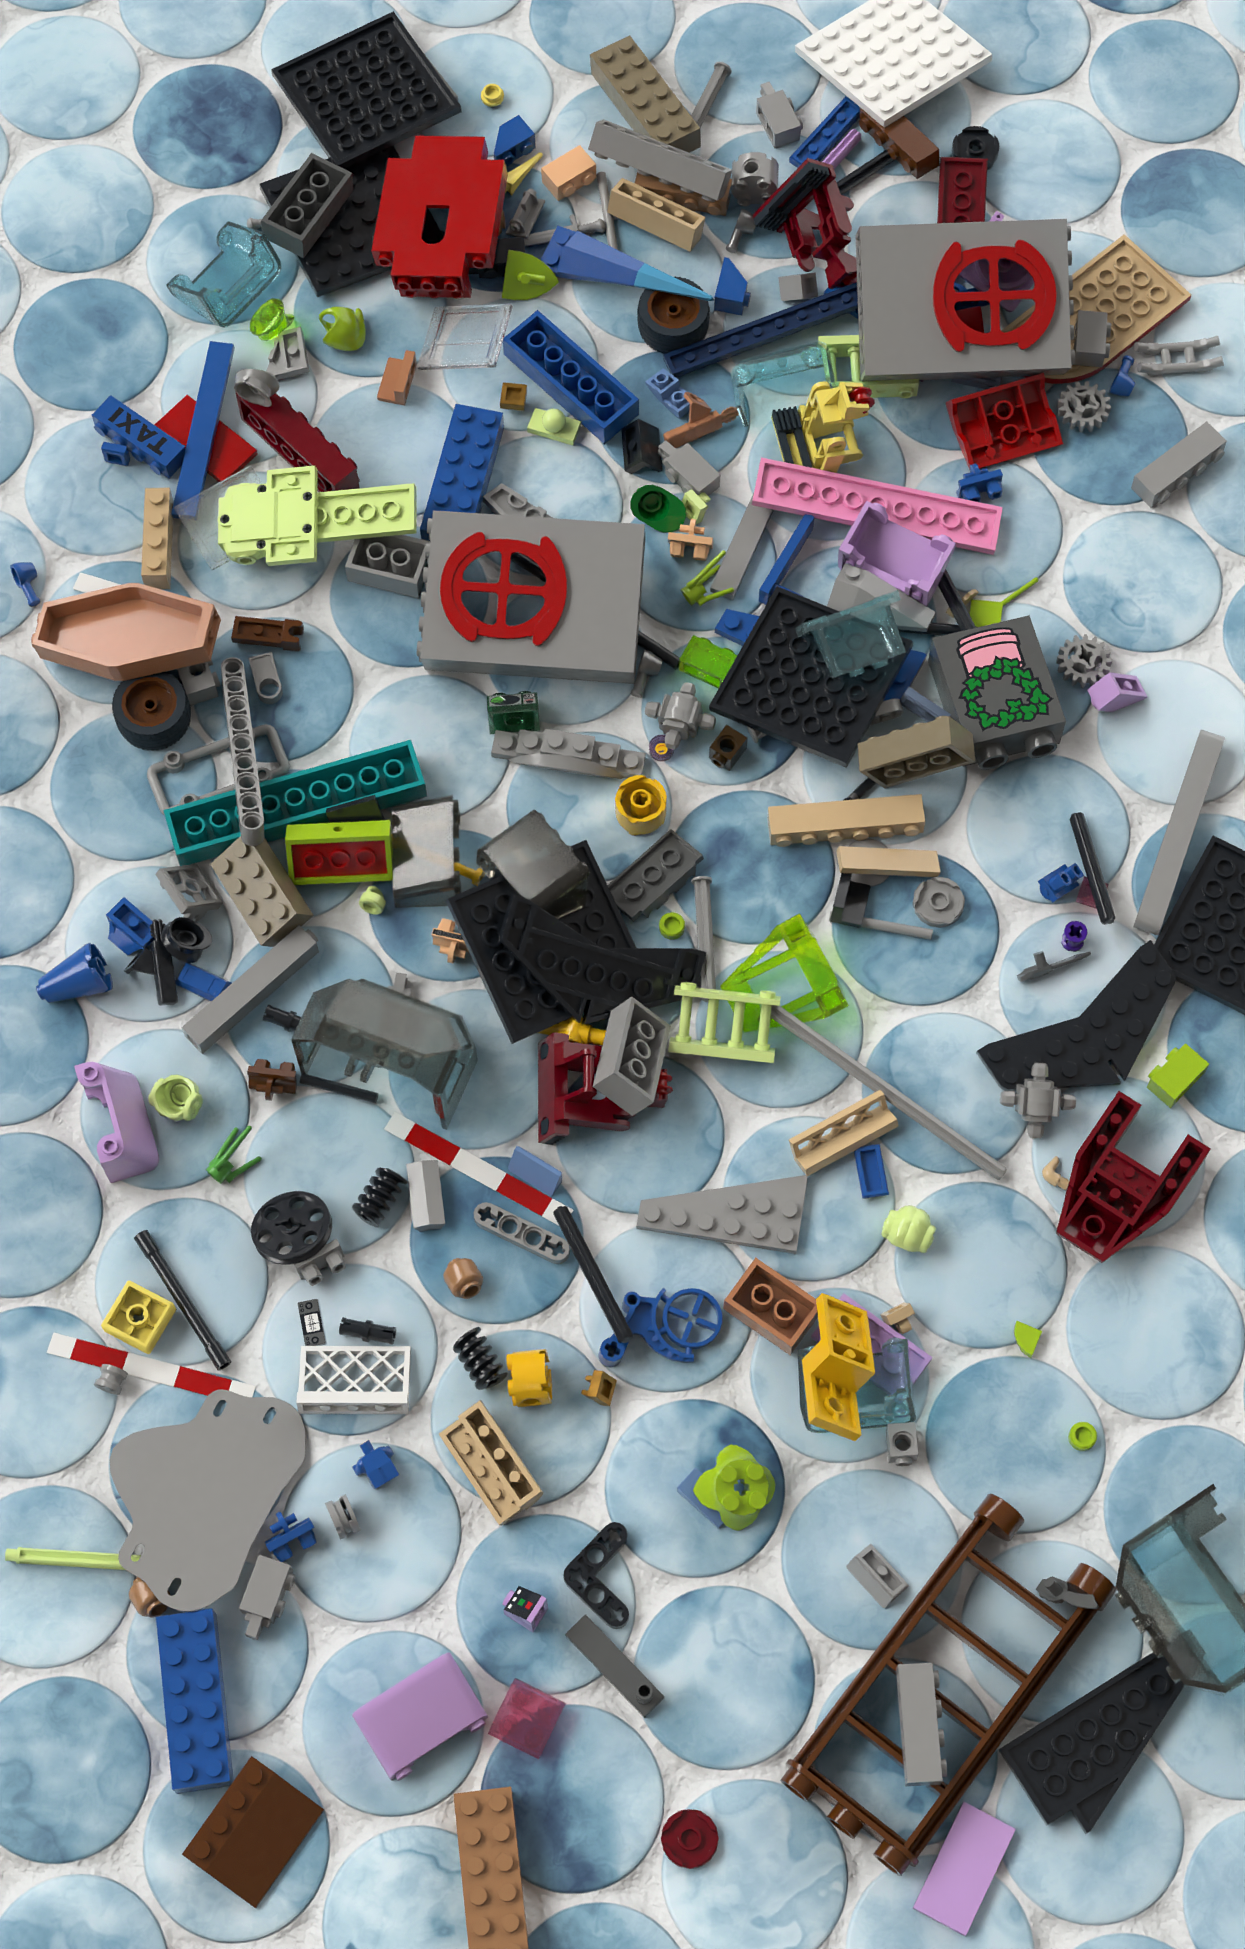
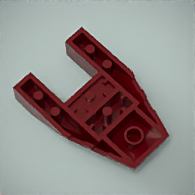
(1113, 1195)

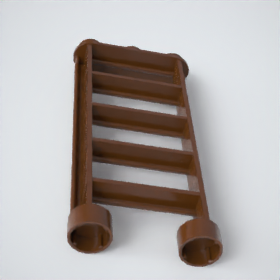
(847, 1814)

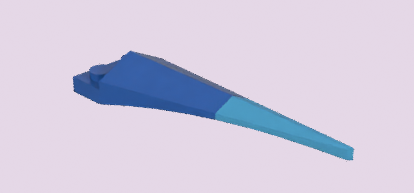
(585, 258)

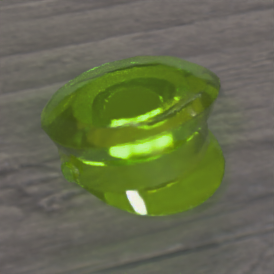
(270, 320)

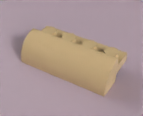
(491, 1463)

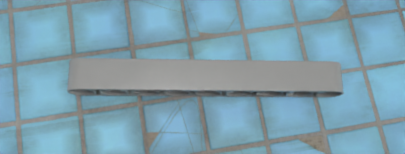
(242, 752)
(1179, 832)

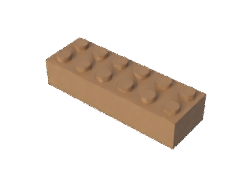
(491, 1869)

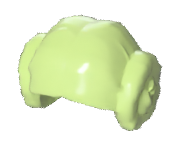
(176, 1098)
(909, 1229)

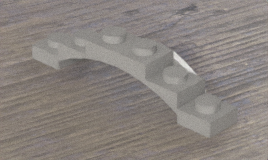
(568, 753)

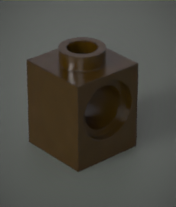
(727, 738)

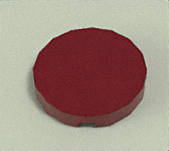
(689, 1838)

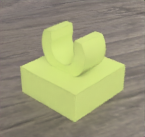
(695, 505)

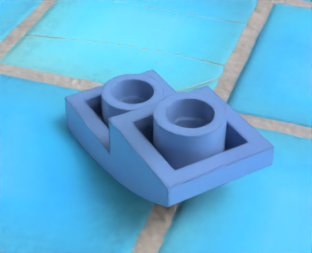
(669, 392)

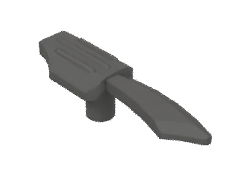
(1043, 968)
(1059, 1591)

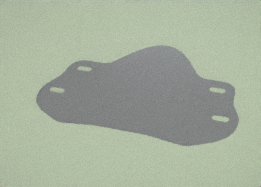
(204, 1493)

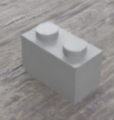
(1090, 338)

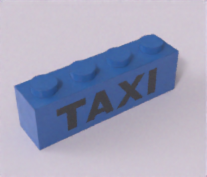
(140, 436)

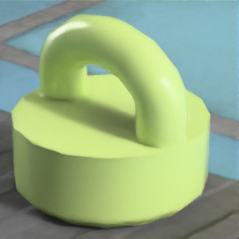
(372, 901)

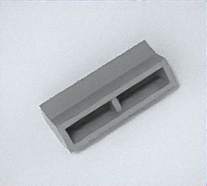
(425, 1195)

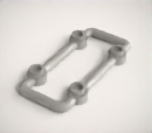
(175, 762)

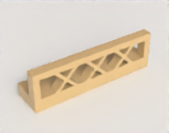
(843, 1137)

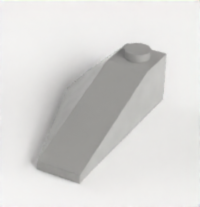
(860, 586)

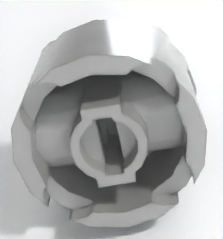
(754, 178)

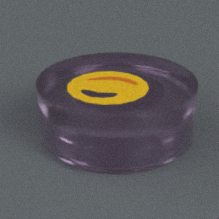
(659, 750)

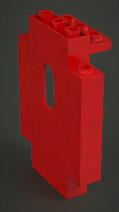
(440, 174)

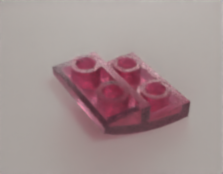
(526, 1718)

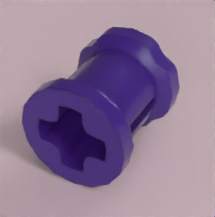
(1074, 943)

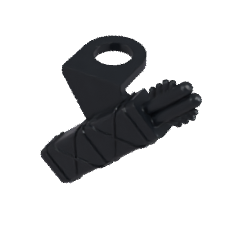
(157, 963)

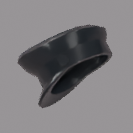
(185, 939)

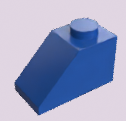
(731, 290)

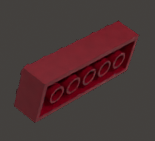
(299, 442)

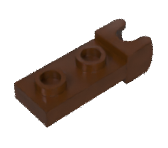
(267, 632)

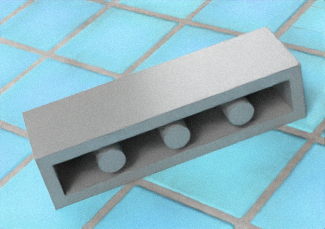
(1178, 465)
(919, 1724)

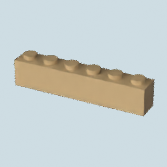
(846, 820)

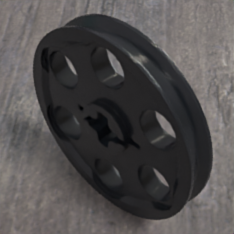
(297, 1235)

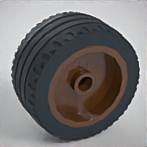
(671, 319)
(152, 711)

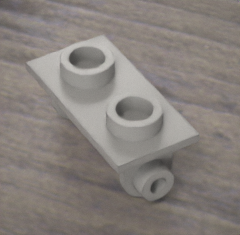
(525, 215)

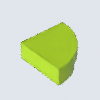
(1026, 1337)

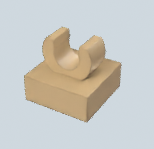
(898, 1317)

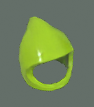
(348, 330)

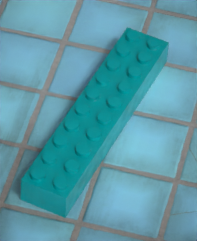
(211, 824)

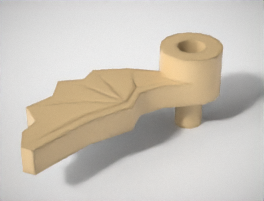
(966, 599)

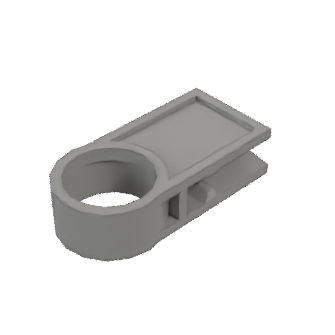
(265, 673)

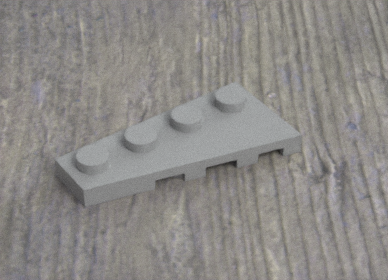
(508, 502)

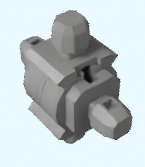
(680, 715)
(1037, 1100)

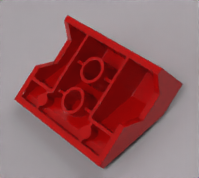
(1004, 422)

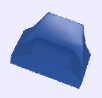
(129, 927)

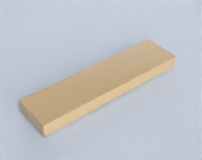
(888, 861)

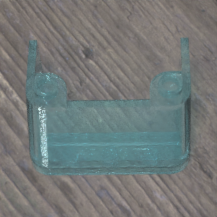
(779, 364)

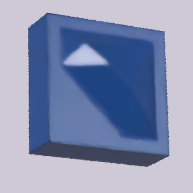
(115, 453)

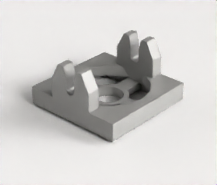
(191, 874)

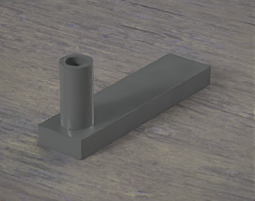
(614, 1666)

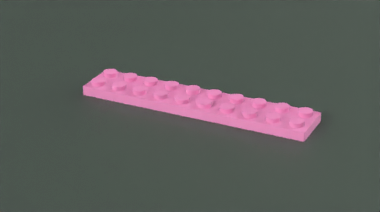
(842, 497)

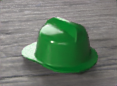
(658, 508)

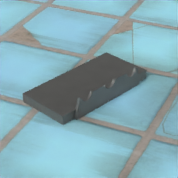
(655, 876)

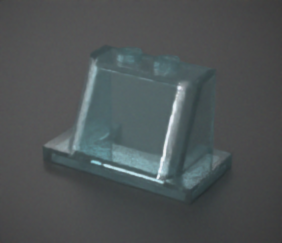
(857, 636)

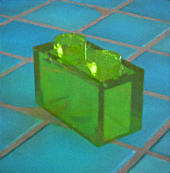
(706, 661)

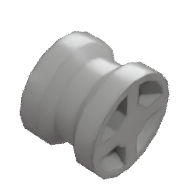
(110, 1379)

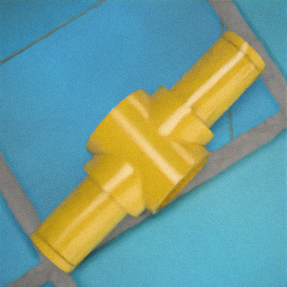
(578, 1032)

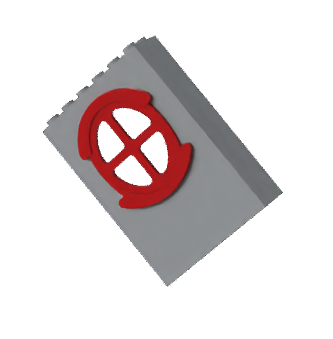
(910, 299)
(589, 597)

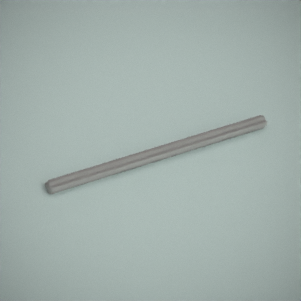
(891, 1094)

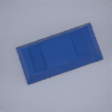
(201, 982)
(871, 1171)

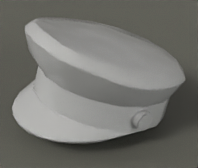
(256, 386)

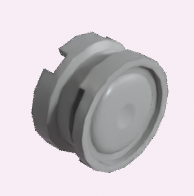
(340, 1518)

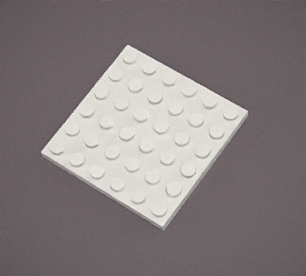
(893, 56)

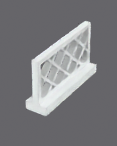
(348, 1400)

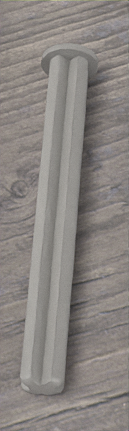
(710, 92)
(704, 930)

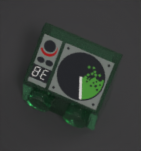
(513, 712)

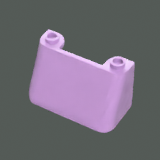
(896, 553)
(132, 1146)
(419, 1715)

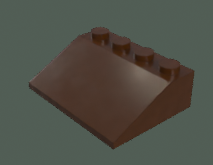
(253, 1832)

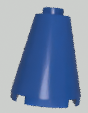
(76, 976)

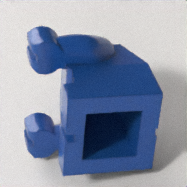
(376, 1464)

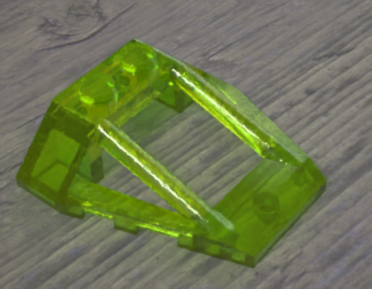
(812, 960)

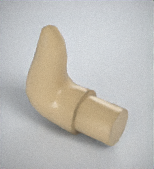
(1052, 1177)

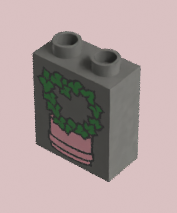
(998, 690)

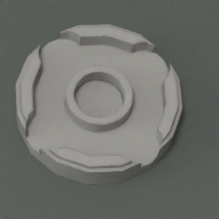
(938, 902)

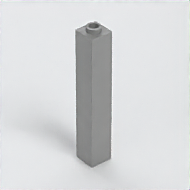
(251, 988)

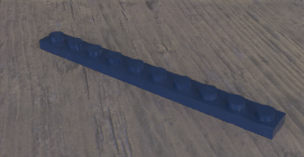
(762, 331)

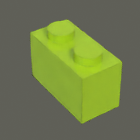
(1177, 1075)

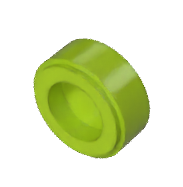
(671, 926)
(1082, 1436)

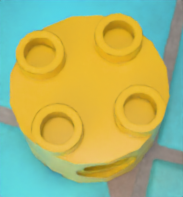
(530, 1378)

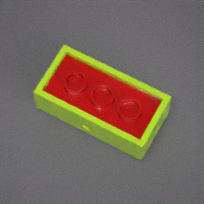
(339, 852)

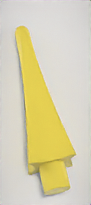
(518, 174)

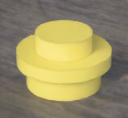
(492, 95)

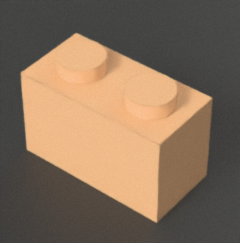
(569, 173)

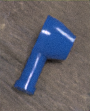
(1123, 383)
(24, 574)

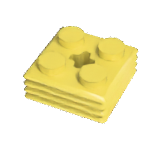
(134, 1301)

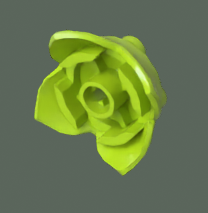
(717, 1491)

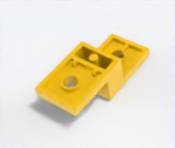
(838, 1367)

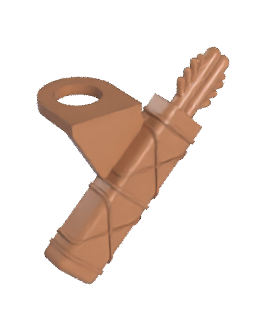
(700, 422)

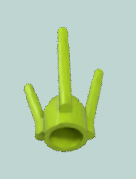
(694, 589)

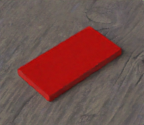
(229, 450)

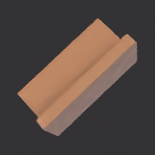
(397, 379)

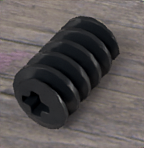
(377, 1195)
(477, 1361)

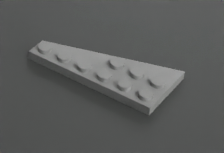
(745, 1215)

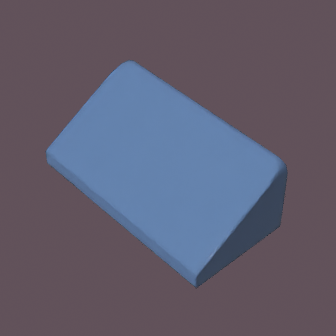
(535, 1171)

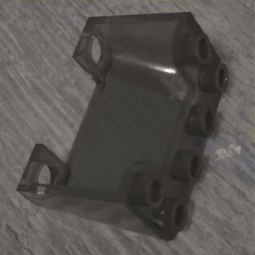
(425, 852)
(537, 865)

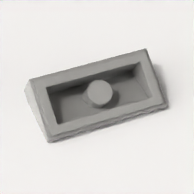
(877, 1576)

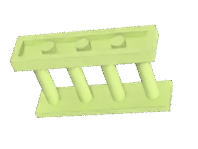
(849, 347)
(735, 1047)

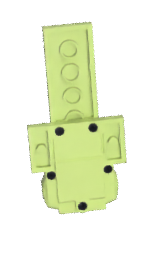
(290, 517)

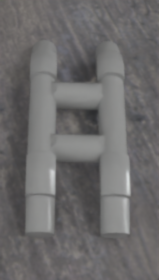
(1188, 348)

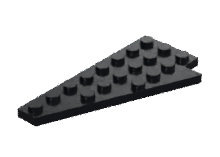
(1091, 1745)

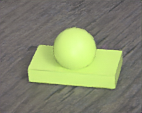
(554, 425)

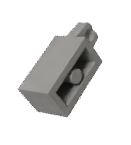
(778, 116)
(689, 469)
(265, 1593)

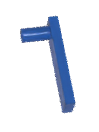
(786, 559)

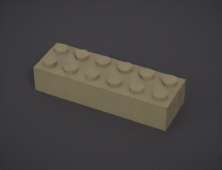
(643, 95)

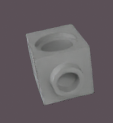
(905, 1432)

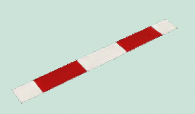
(473, 1166)
(144, 1367)

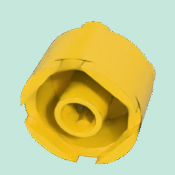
(652, 809)

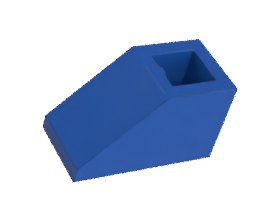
(514, 140)

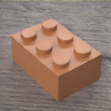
(772, 1306)

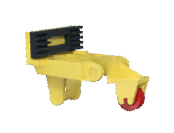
(824, 414)

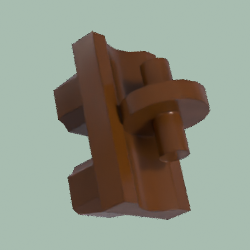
(271, 1080)

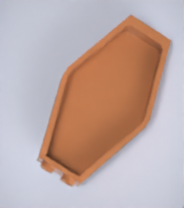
(126, 631)

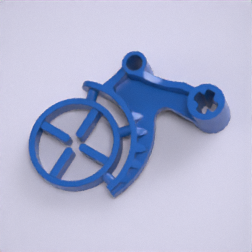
(642, 1321)

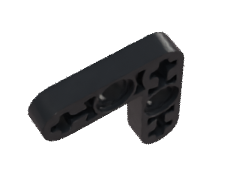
(590, 1570)

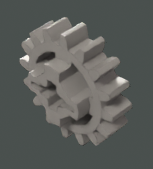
(1084, 406)
(1083, 662)

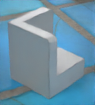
(798, 286)

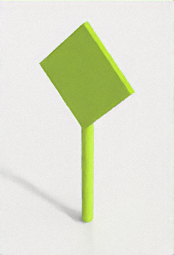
(990, 612)

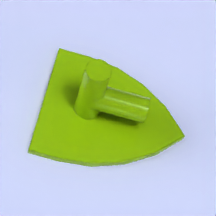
(526, 277)

